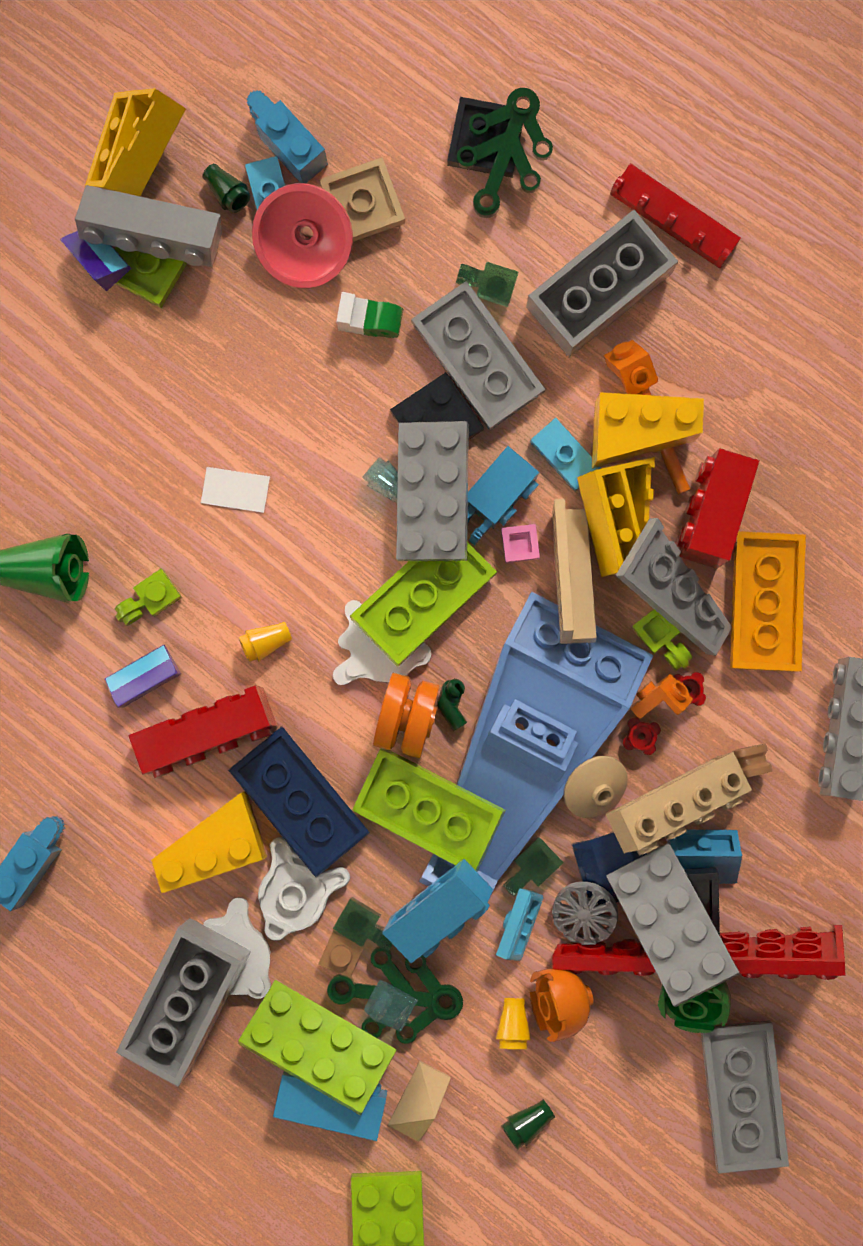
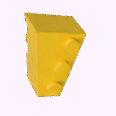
(133, 140)
(642, 424)
(616, 509)
(213, 847)

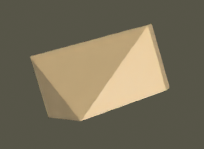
(420, 1101)

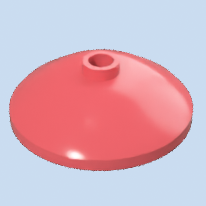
(284, 247)

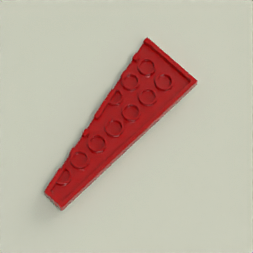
(766, 953)

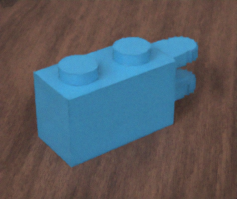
(287, 137)
(499, 490)
(29, 862)

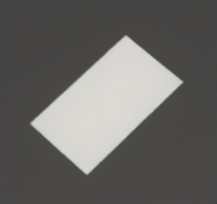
(235, 489)

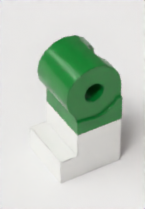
(368, 317)

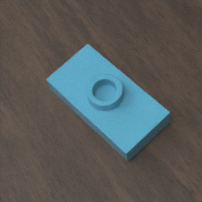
(264, 178)
(563, 452)
(519, 925)

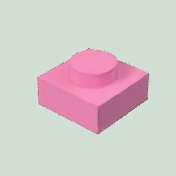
(520, 543)

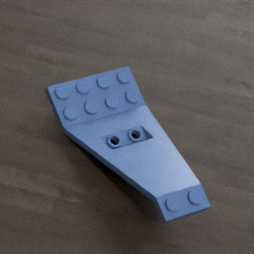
(557, 694)

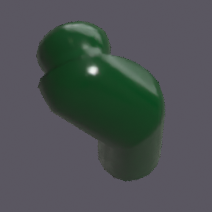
(449, 701)

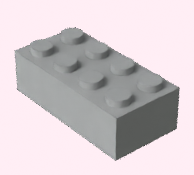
(601, 283)
(183, 1001)

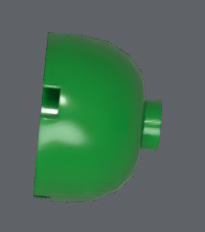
(700, 1012)

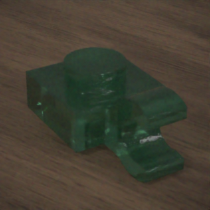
(493, 283)
(535, 864)
(360, 923)

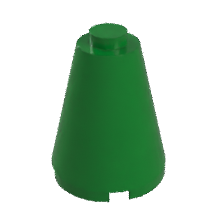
(47, 567)

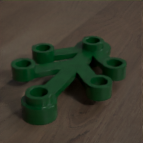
(507, 146)
(397, 979)

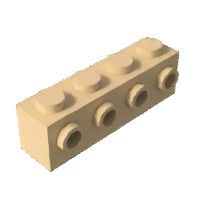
(678, 803)

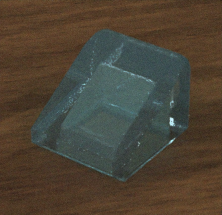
(390, 1005)

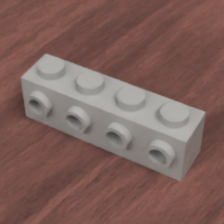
(148, 226)
(844, 741)

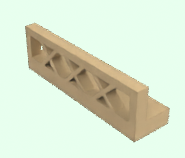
(573, 574)

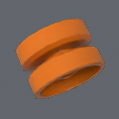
(406, 715)

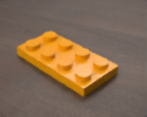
(768, 601)

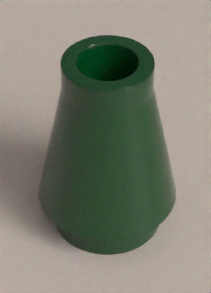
(228, 190)
(527, 1124)

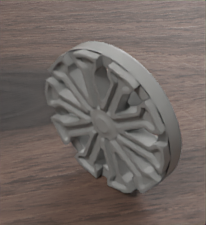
(585, 913)

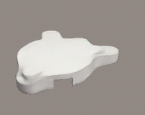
(367, 659)
(292, 894)
(237, 927)

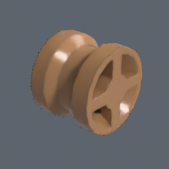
(753, 760)

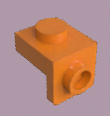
(632, 366)
(669, 689)

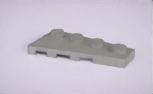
(672, 589)

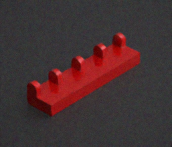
(674, 215)

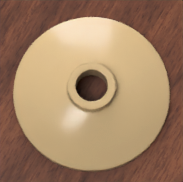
(595, 786)

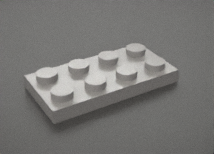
(478, 355)
(432, 491)
(672, 925)
(744, 1097)

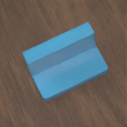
(709, 850)

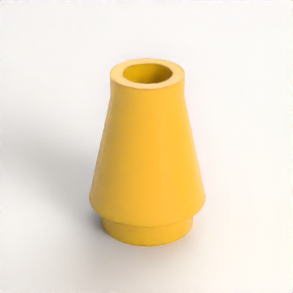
(263, 641)
(513, 1025)

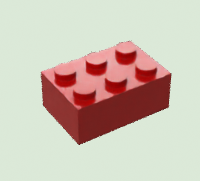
(717, 508)

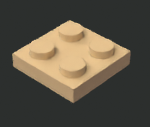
(367, 198)

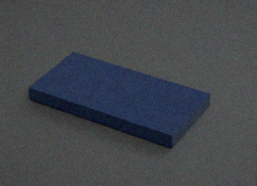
(299, 801)

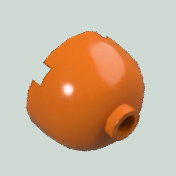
(560, 1003)

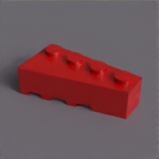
(203, 731)

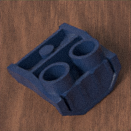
(599, 858)

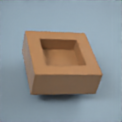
(341, 954)

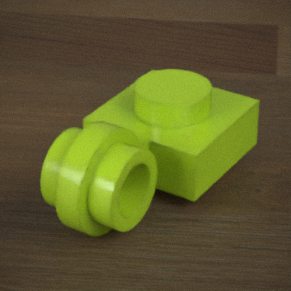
(155, 594)
(658, 632)

